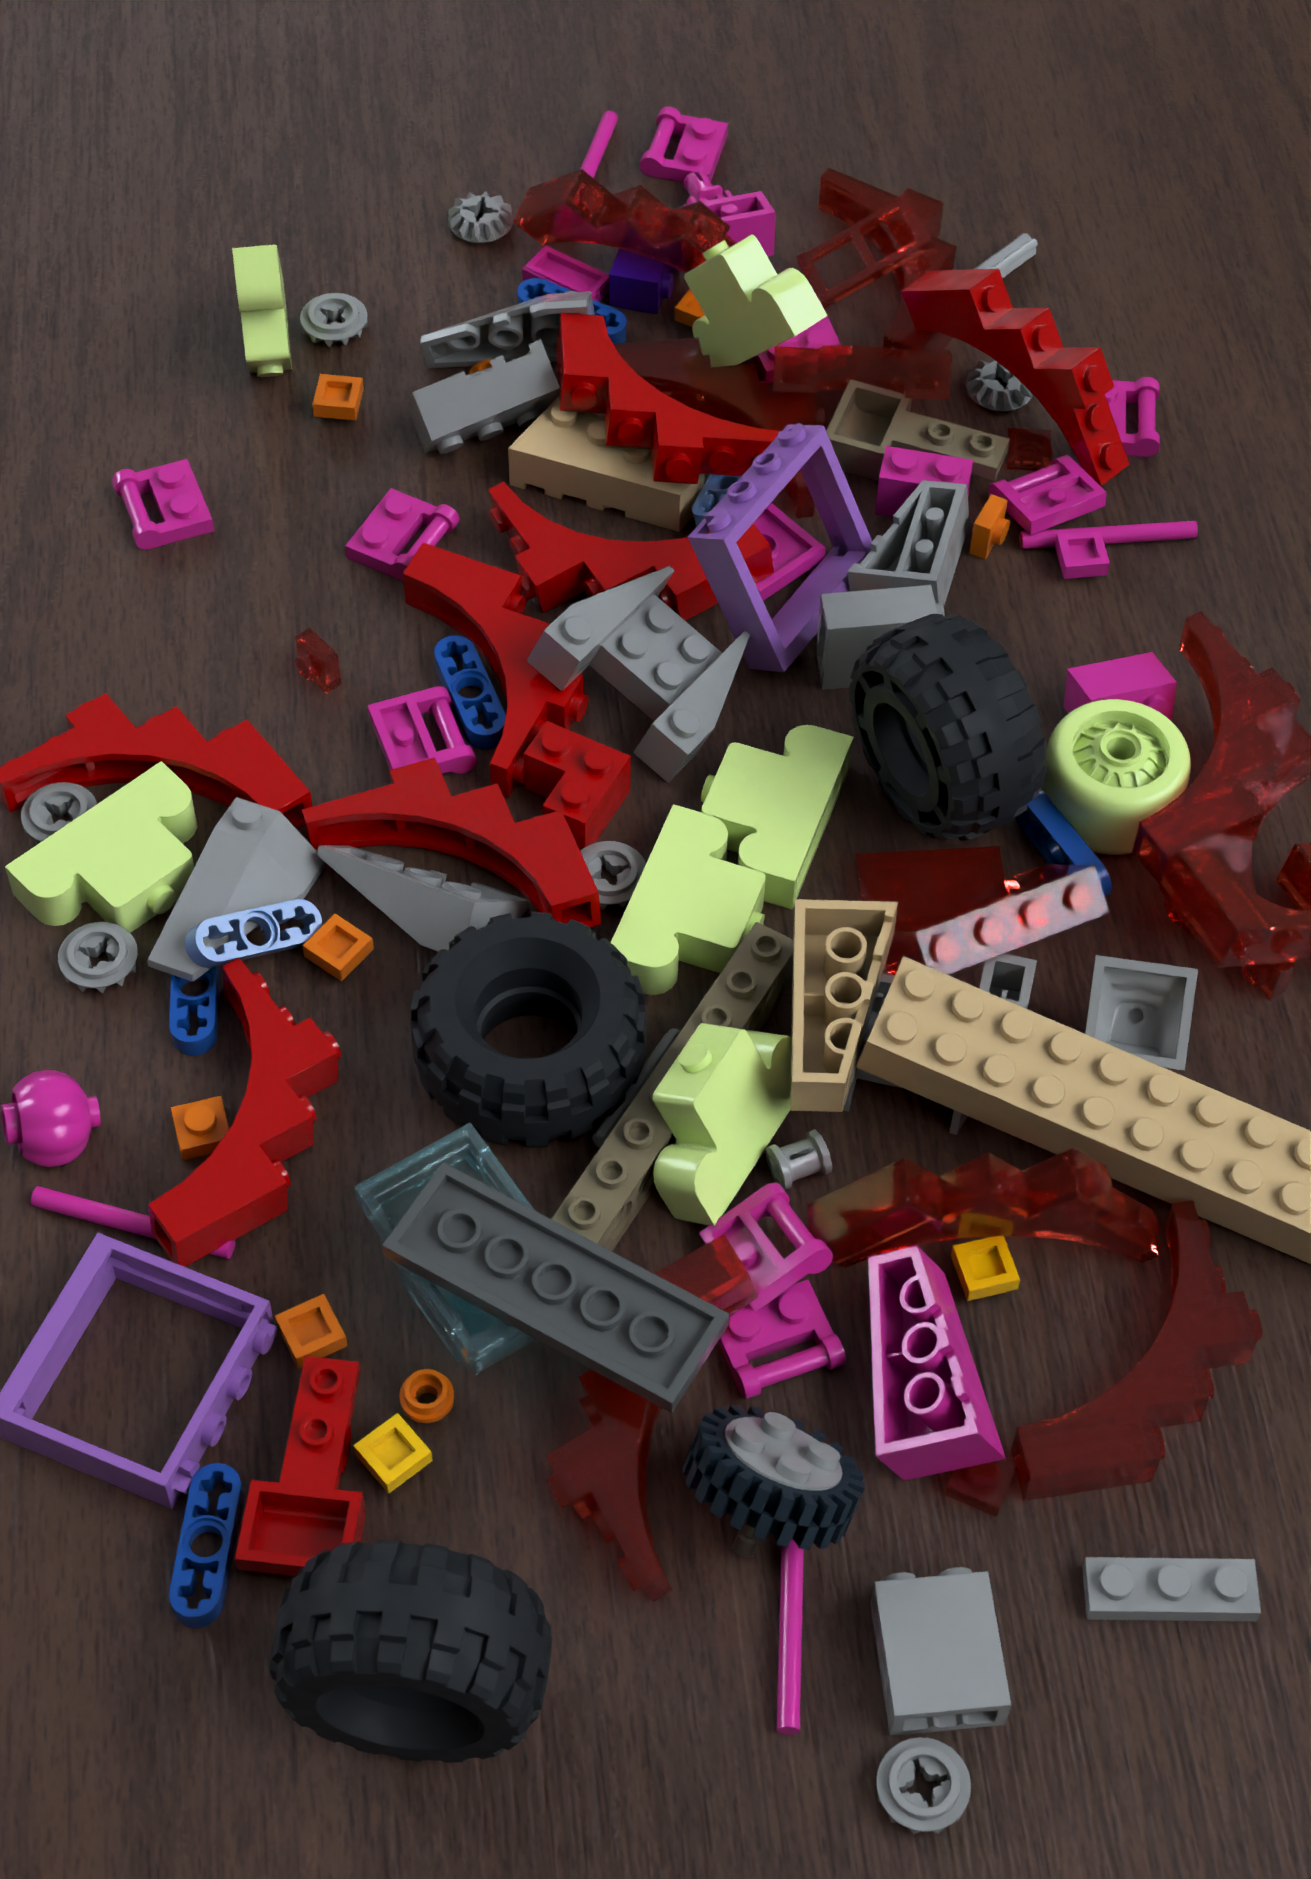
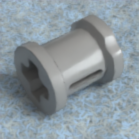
(799, 1159)

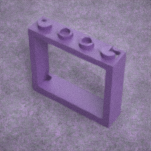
(779, 641)
(65, 1325)

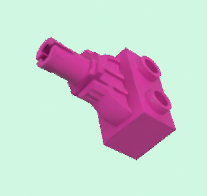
(745, 213)

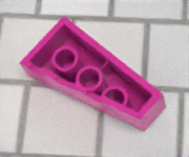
(924, 1378)

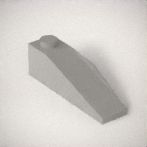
(504, 331)
(245, 865)
(420, 898)

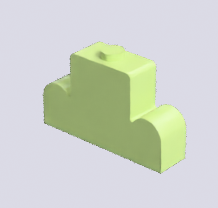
(748, 302)
(262, 309)
(779, 804)
(116, 856)
(688, 903)
(723, 1109)

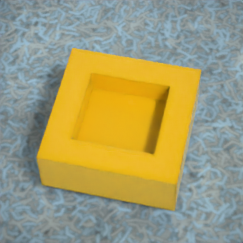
(985, 1267)
(393, 1453)

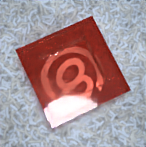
(1029, 449)

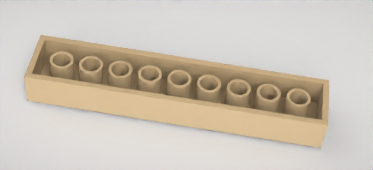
(1091, 1096)

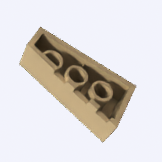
(570, 457)
(835, 982)

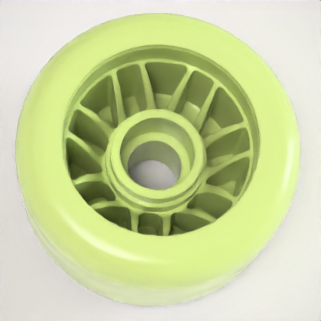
(1113, 769)

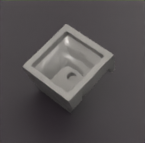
(1143, 1008)

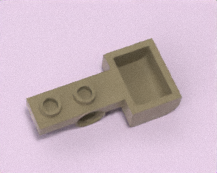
(878, 417)

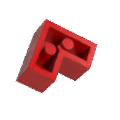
(578, 778)

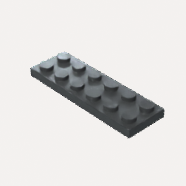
(557, 1286)

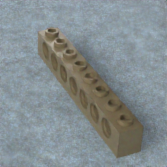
(623, 1168)

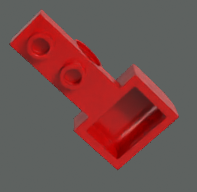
(306, 1510)

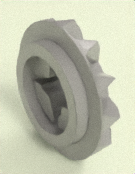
(493, 224)
(334, 307)
(990, 393)
(54, 799)
(621, 862)
(91, 941)
(936, 1763)

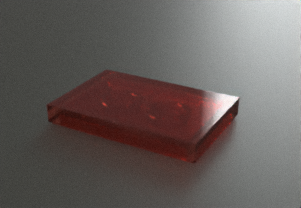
(931, 879)

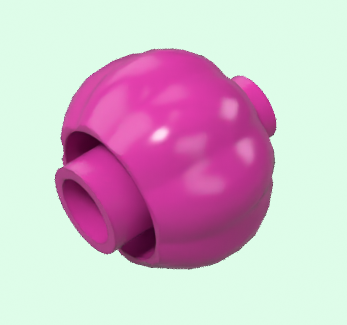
(49, 1118)

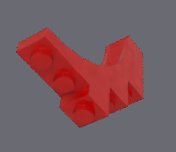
(1026, 342)
(640, 416)
(564, 563)
(489, 610)
(108, 749)
(476, 825)
(244, 1175)

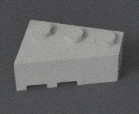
(483, 401)
(920, 544)

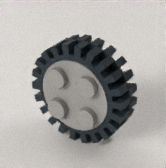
(772, 1478)

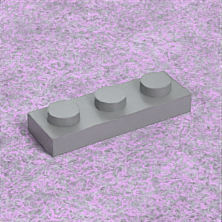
(1171, 1589)

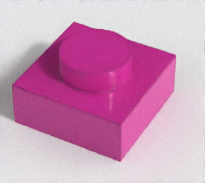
(1082, 554)

